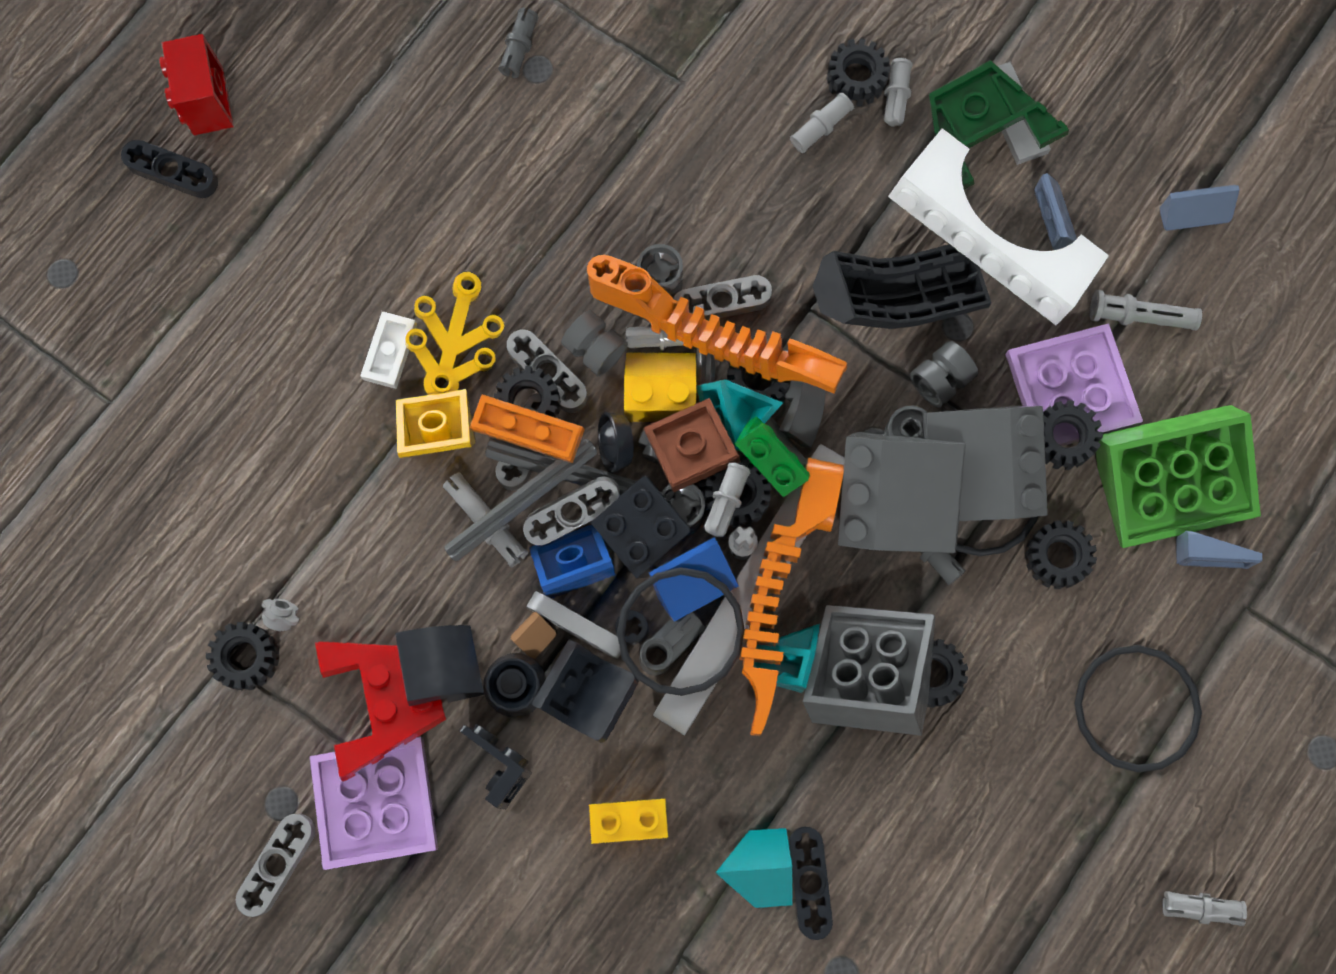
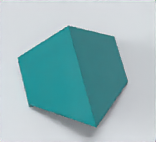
(737, 405)
(798, 658)
(761, 868)

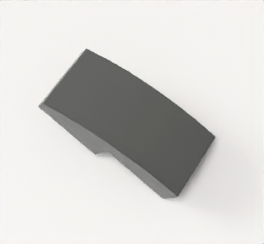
(804, 412)

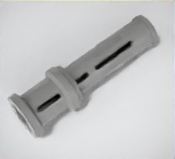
(1128, 309)

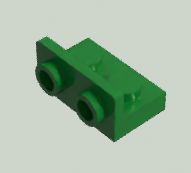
(771, 457)

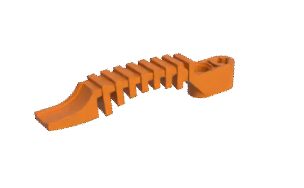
(613, 283)
(814, 511)

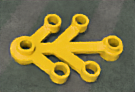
(452, 342)

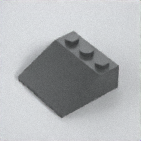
(1001, 462)
(901, 493)
(871, 670)

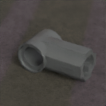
(672, 640)

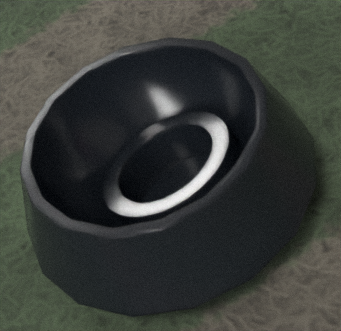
(615, 441)
(513, 684)

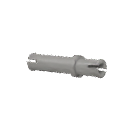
(476, 509)

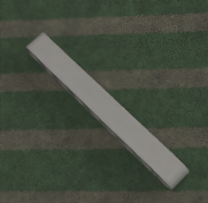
(720, 635)

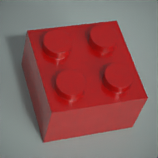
(196, 84)

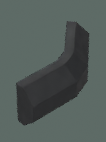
(899, 289)

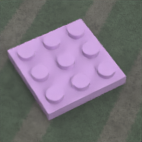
(1079, 369)
(376, 812)

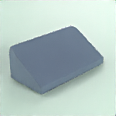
(1199, 207)
(1054, 212)

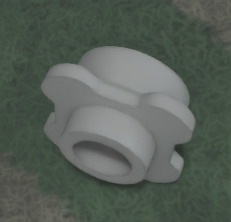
(279, 614)

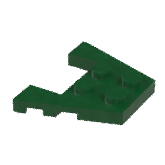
(986, 104)

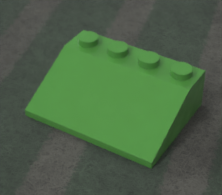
(1179, 475)

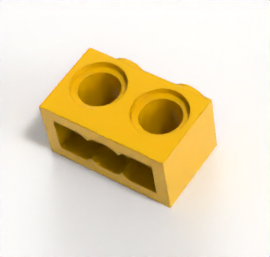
(628, 821)

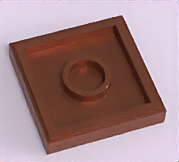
(691, 445)

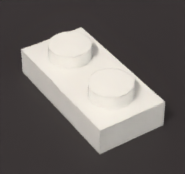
(388, 350)

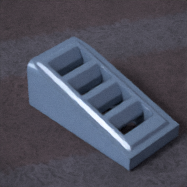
(1205, 551)

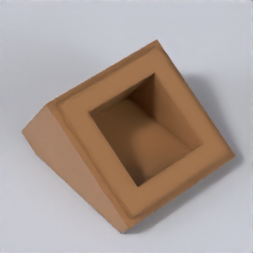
(533, 635)

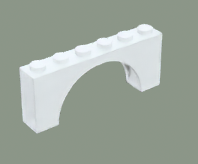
(1043, 279)

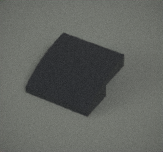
(439, 664)

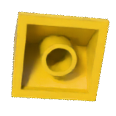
(433, 423)

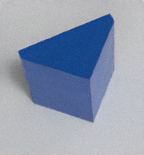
(572, 562)
(686, 594)

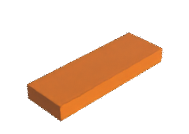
(527, 428)

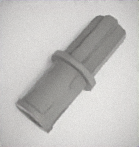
(897, 91)
(645, 337)
(726, 499)
(742, 542)

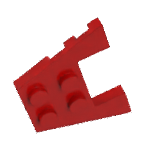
(384, 689)

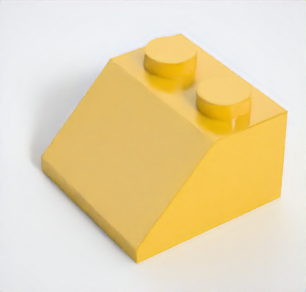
(658, 385)

